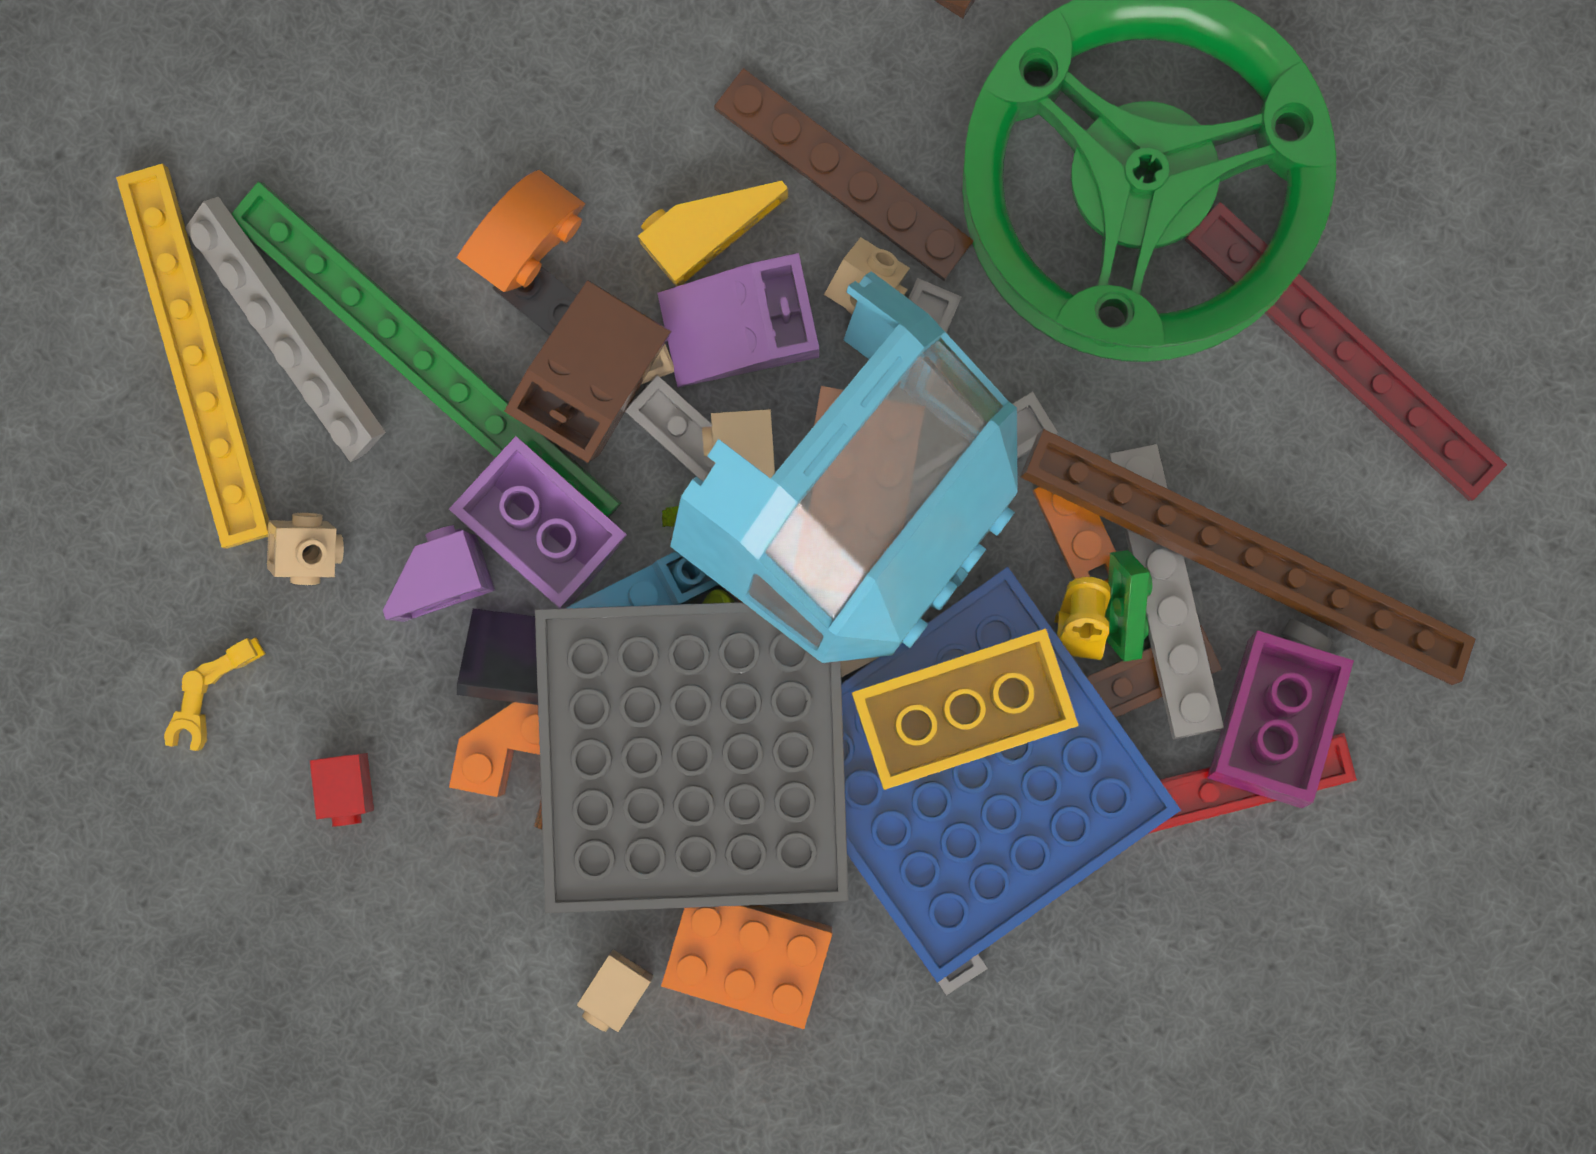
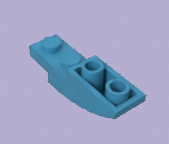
(665, 582)

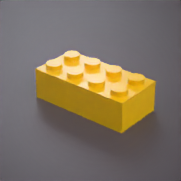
(964, 709)

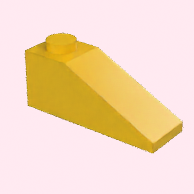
(702, 229)

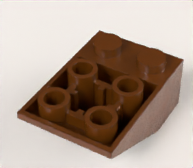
(588, 372)

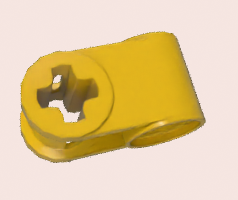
(1083, 619)

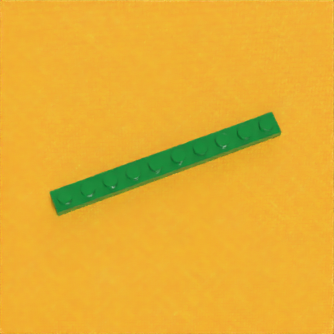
(400, 336)

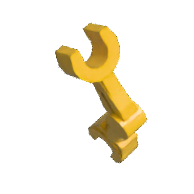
(196, 684)

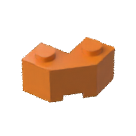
(487, 751)

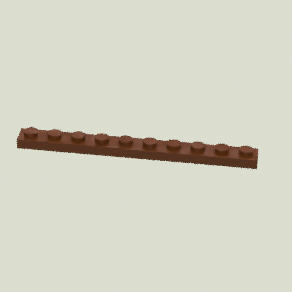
(1247, 557)

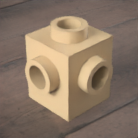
(857, 263)
(289, 540)

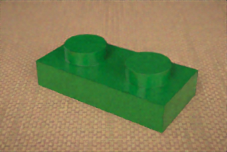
(1127, 606)

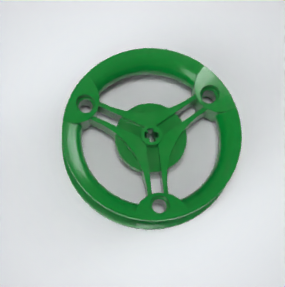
(1163, 142)

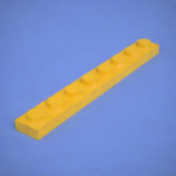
(194, 355)

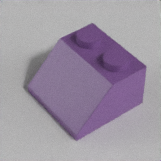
(439, 575)

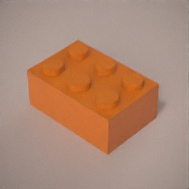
(749, 960)

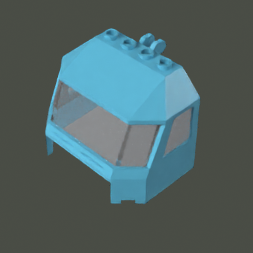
(875, 501)

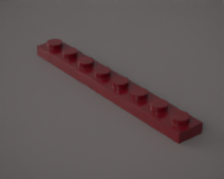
(1355, 361)

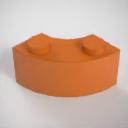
(522, 231)

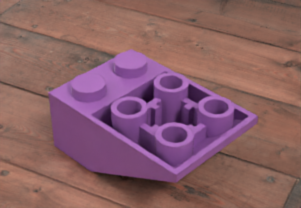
(739, 321)

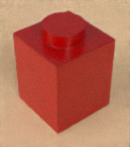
(342, 788)

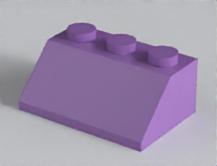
(538, 523)

